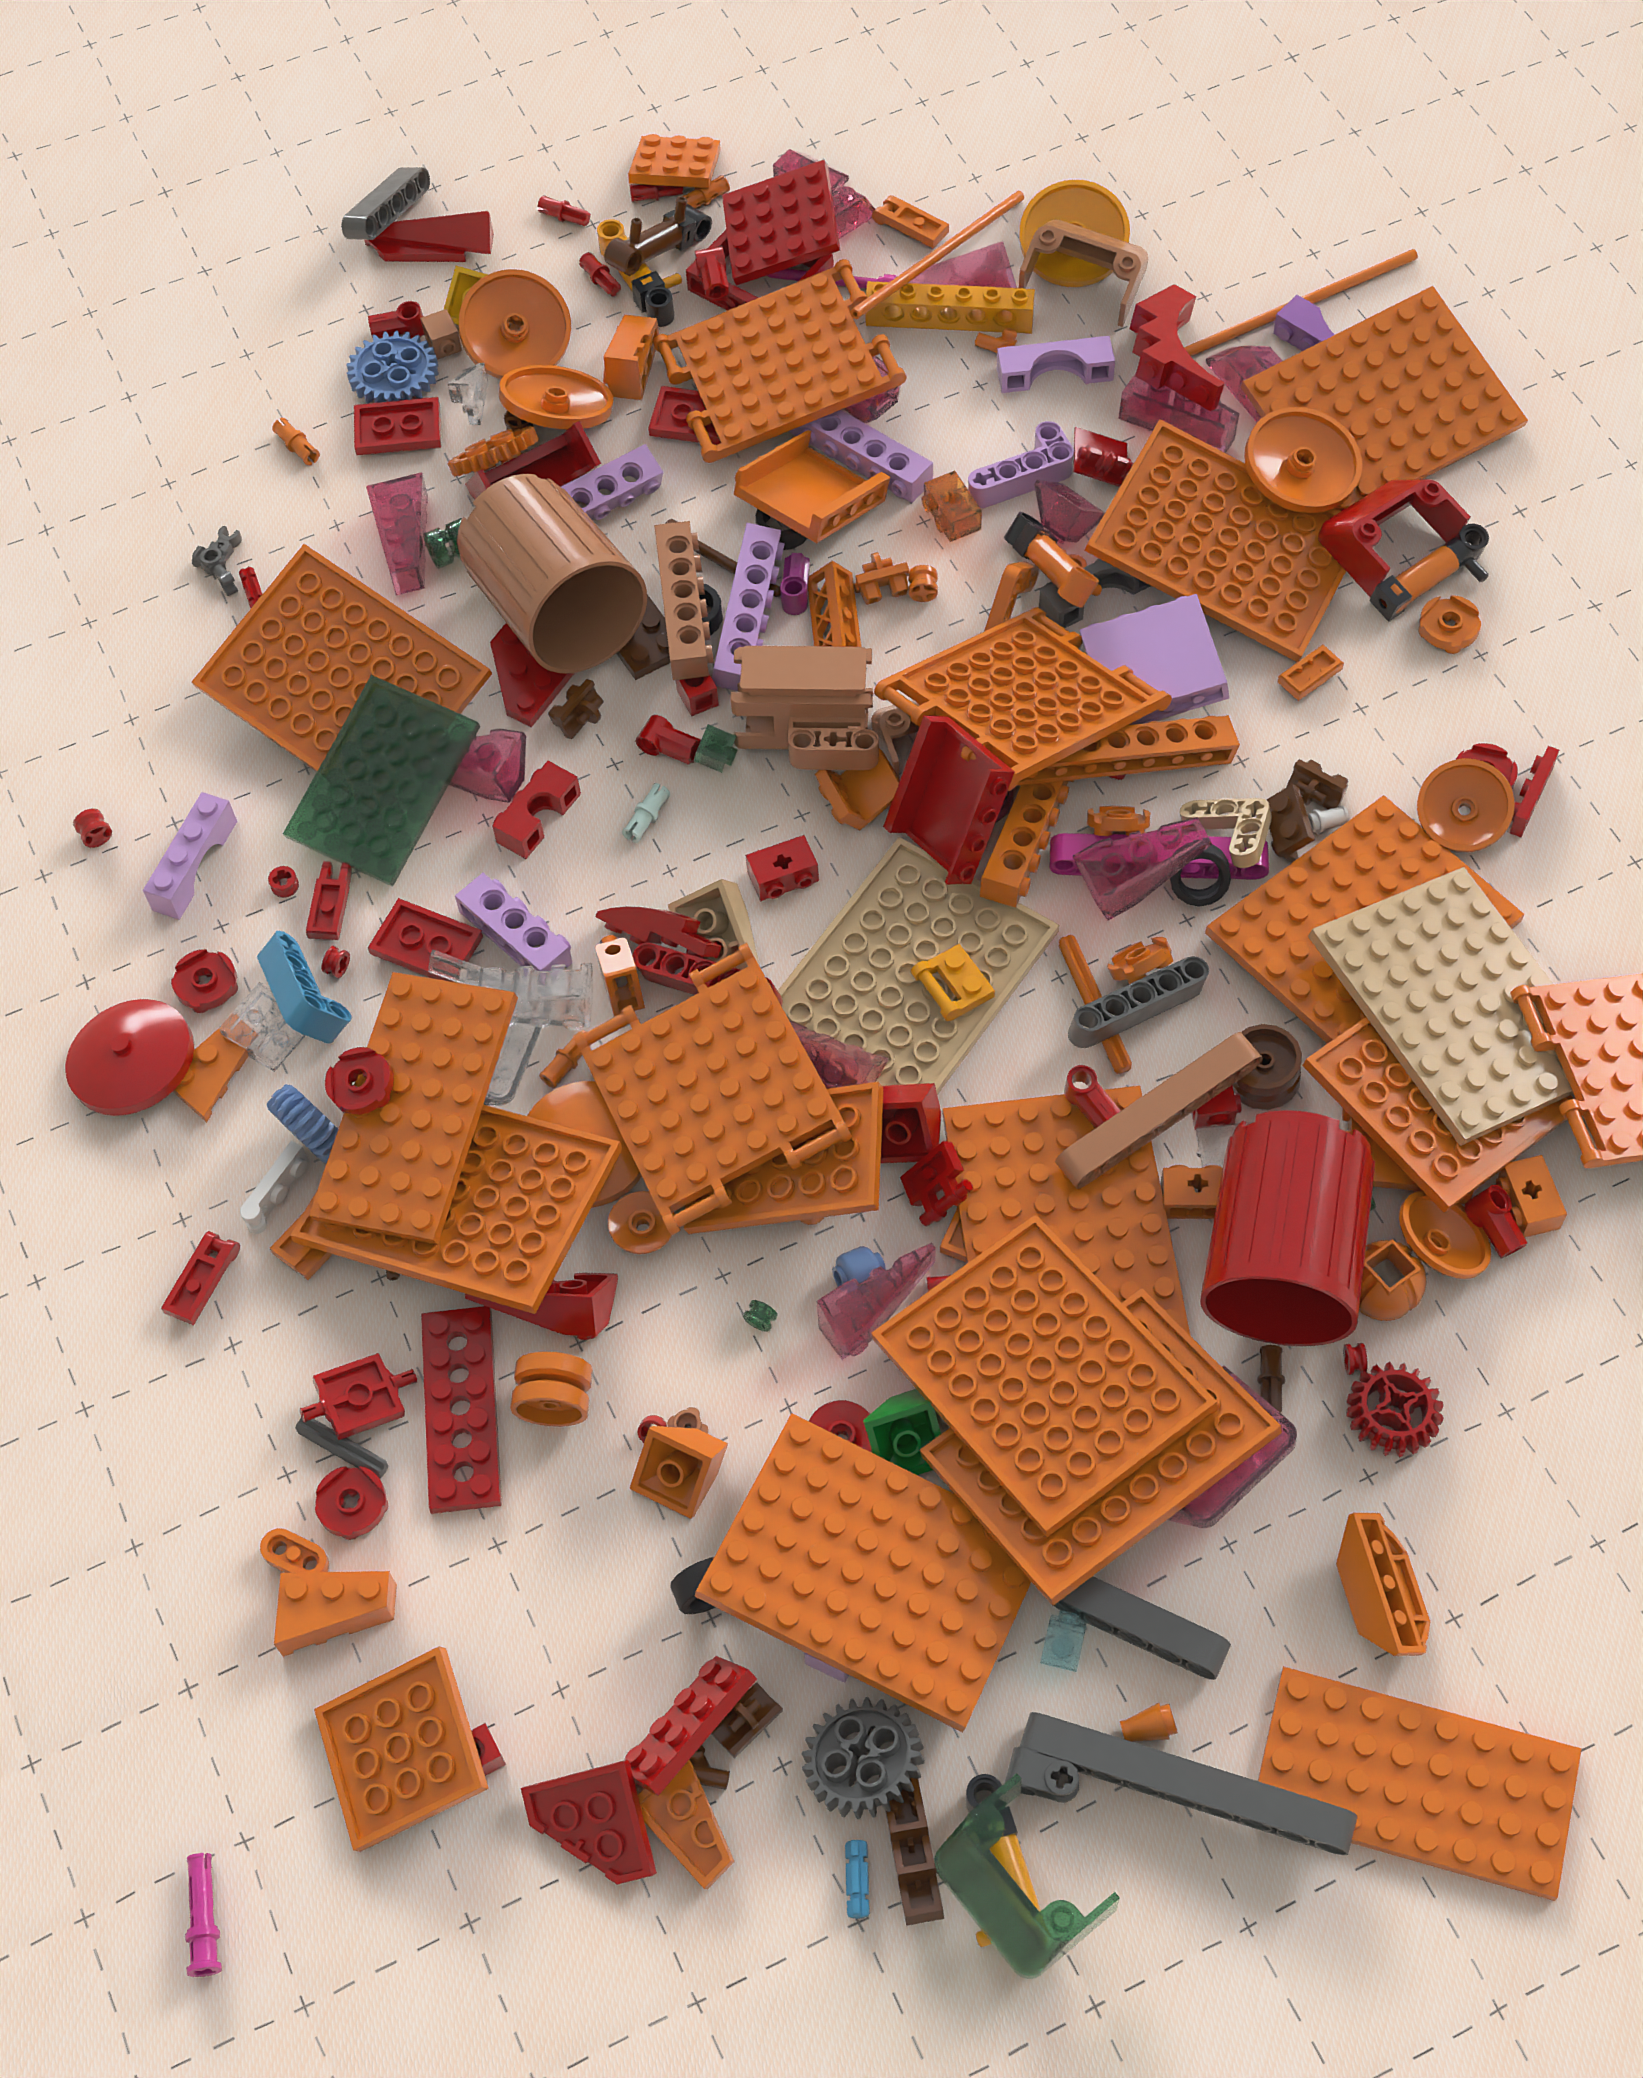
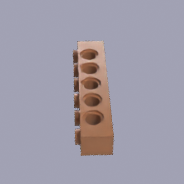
(681, 600)

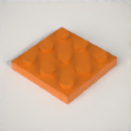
(674, 161)

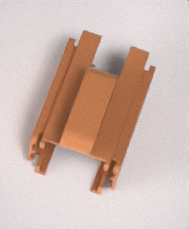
(807, 703)

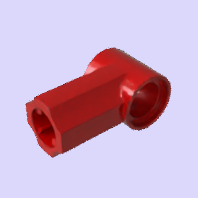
(712, 269)
(403, 320)
(661, 737)
(1093, 1100)
(1491, 1211)

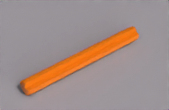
(1089, 992)

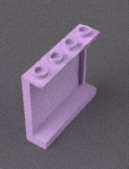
(1167, 650)

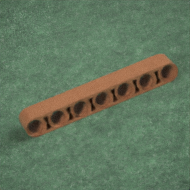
(1158, 1110)

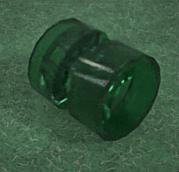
(436, 540)

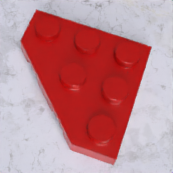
(523, 682)
(595, 1819)

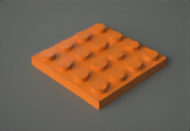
(400, 1749)

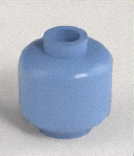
(856, 1264)

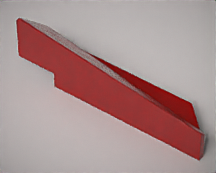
(435, 238)

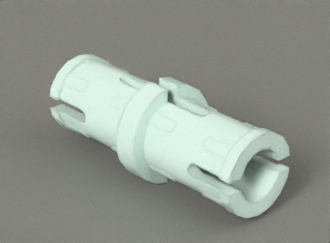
(646, 813)

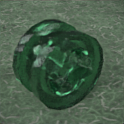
(760, 1315)

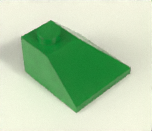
(901, 1429)

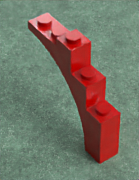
(1160, 350)

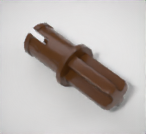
(1271, 1375)

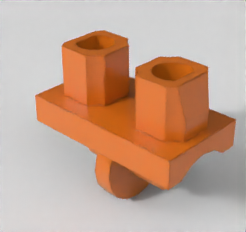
(880, 574)

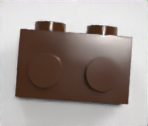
(1289, 823)

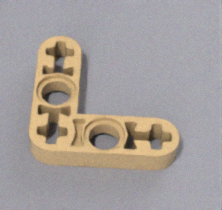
(1239, 819)

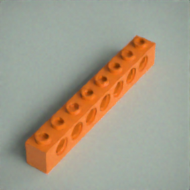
(1148, 749)

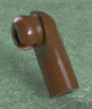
(706, 1774)

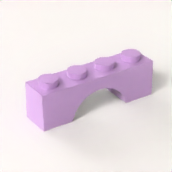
(1088, 358)
(173, 880)

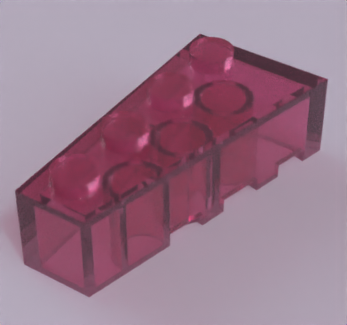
(401, 521)

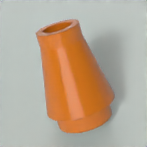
(1150, 1724)

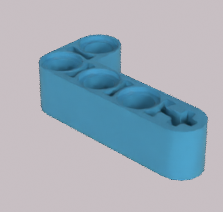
(297, 991)

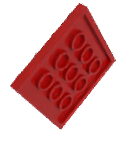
(780, 222)

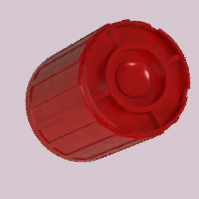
(1290, 1230)

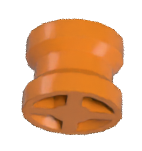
(923, 583)

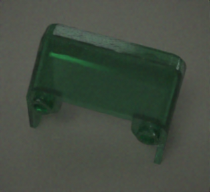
(1020, 1933)

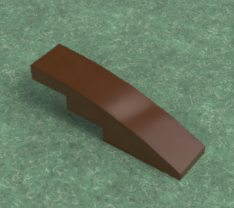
(914, 1858)

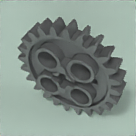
(894, 1763)

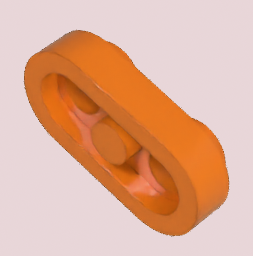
(297, 1554)

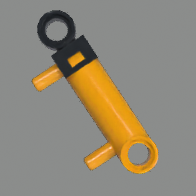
(648, 288)
(1007, 1849)

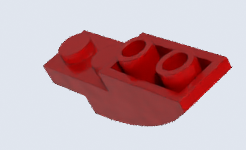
(659, 927)

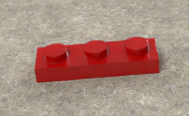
(1532, 790)

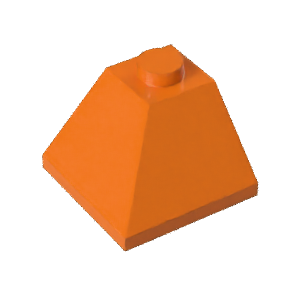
(678, 1467)

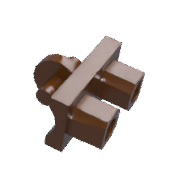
(579, 708)
(1318, 785)
(746, 1720)

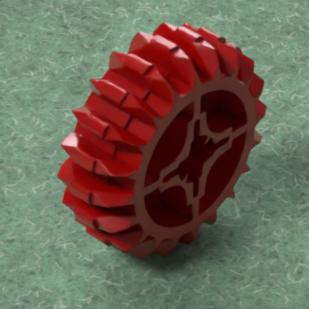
(1372, 1422)

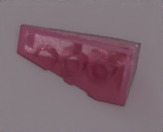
(980, 267)
(1133, 867)

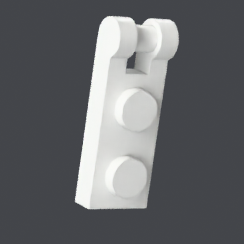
(273, 1187)

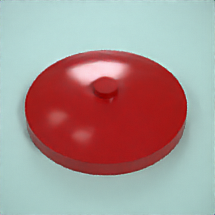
(129, 1057)

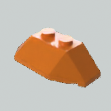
(1382, 1587)

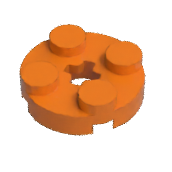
(1448, 637)
(1117, 819)
(1137, 960)

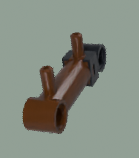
(676, 231)

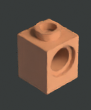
(441, 334)

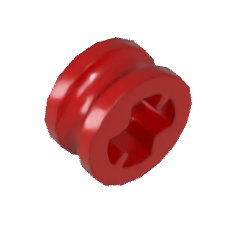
(283, 890)
(335, 961)
(1355, 1358)

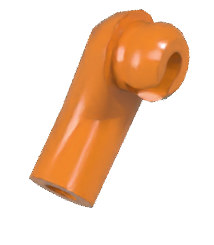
(991, 343)

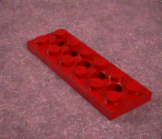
(479, 1421)

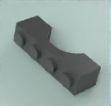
(1109, 577)

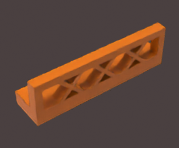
(841, 607)

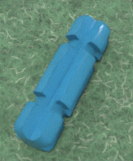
(857, 1879)

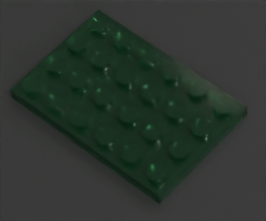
(381, 780)

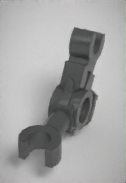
(214, 558)

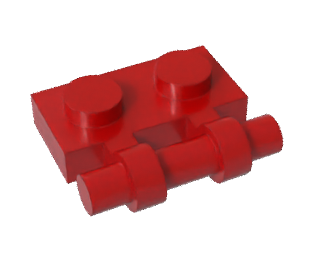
(929, 1176)

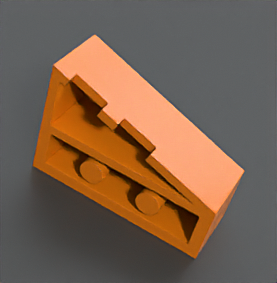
(630, 357)
(329, 1605)

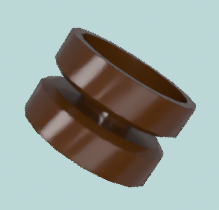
(1278, 1074)

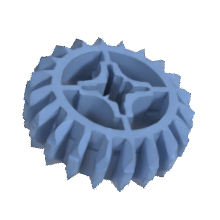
(303, 1121)

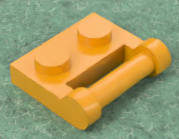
(960, 976)

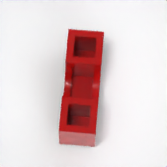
(548, 790)

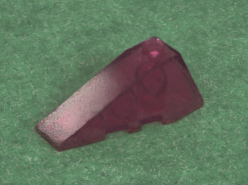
(493, 765)
(858, 1309)

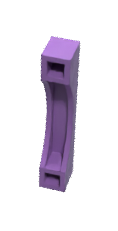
(1301, 324)

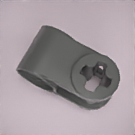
(1039, 1774)

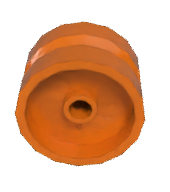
(551, 1389)

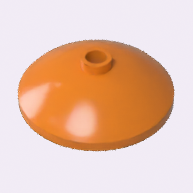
(1469, 785)
(1444, 1240)

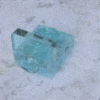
(1064, 1641)

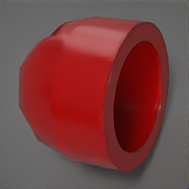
(646, 1423)

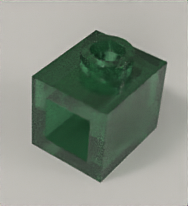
(716, 749)

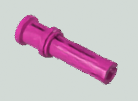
(202, 1932)

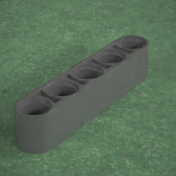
(385, 203)
(1155, 992)
(1148, 1627)

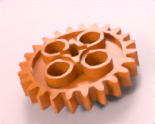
(498, 448)

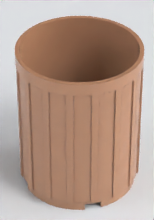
(551, 573)

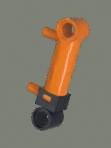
(1041, 547)

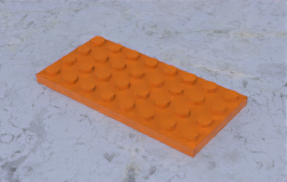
(404, 1160)
(1427, 1780)

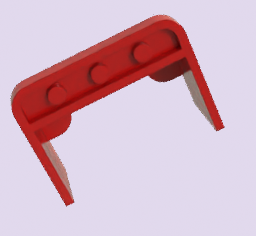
(557, 459)
(1356, 529)

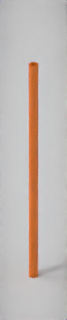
(936, 255)
(1312, 297)

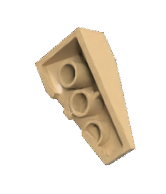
(721, 917)

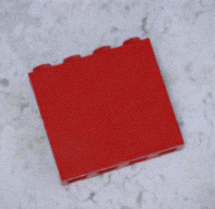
(947, 801)

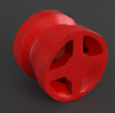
(92, 828)

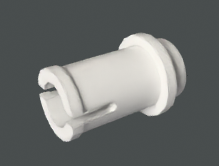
(1328, 818)

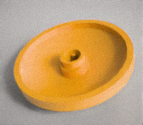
(1082, 205)

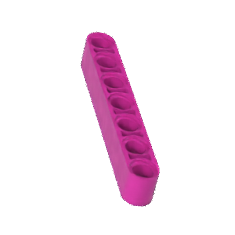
(1065, 845)

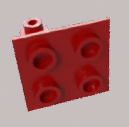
(1100, 457)

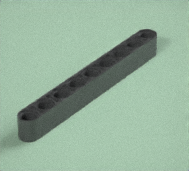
(1193, 1784)

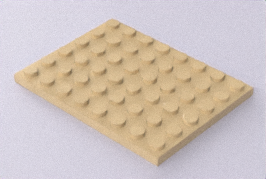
(859, 969)
(1437, 988)

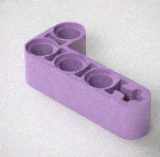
(1017, 475)

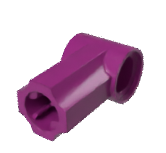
(795, 584)

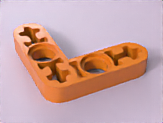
(1016, 579)

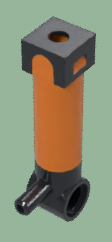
(1462, 550)

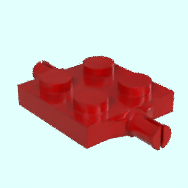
(358, 1396)

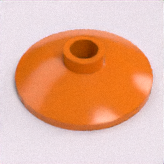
(631, 1212)

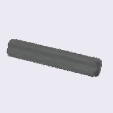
(343, 1448)

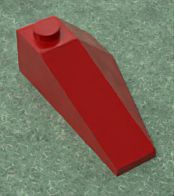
(570, 1306)

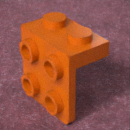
(859, 794)

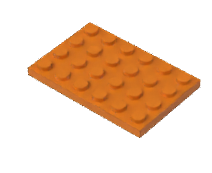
(827, 1184)

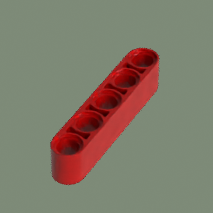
(670, 960)

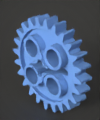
(392, 368)

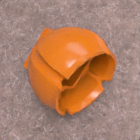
(1391, 1303)

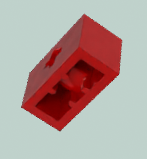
(782, 868)

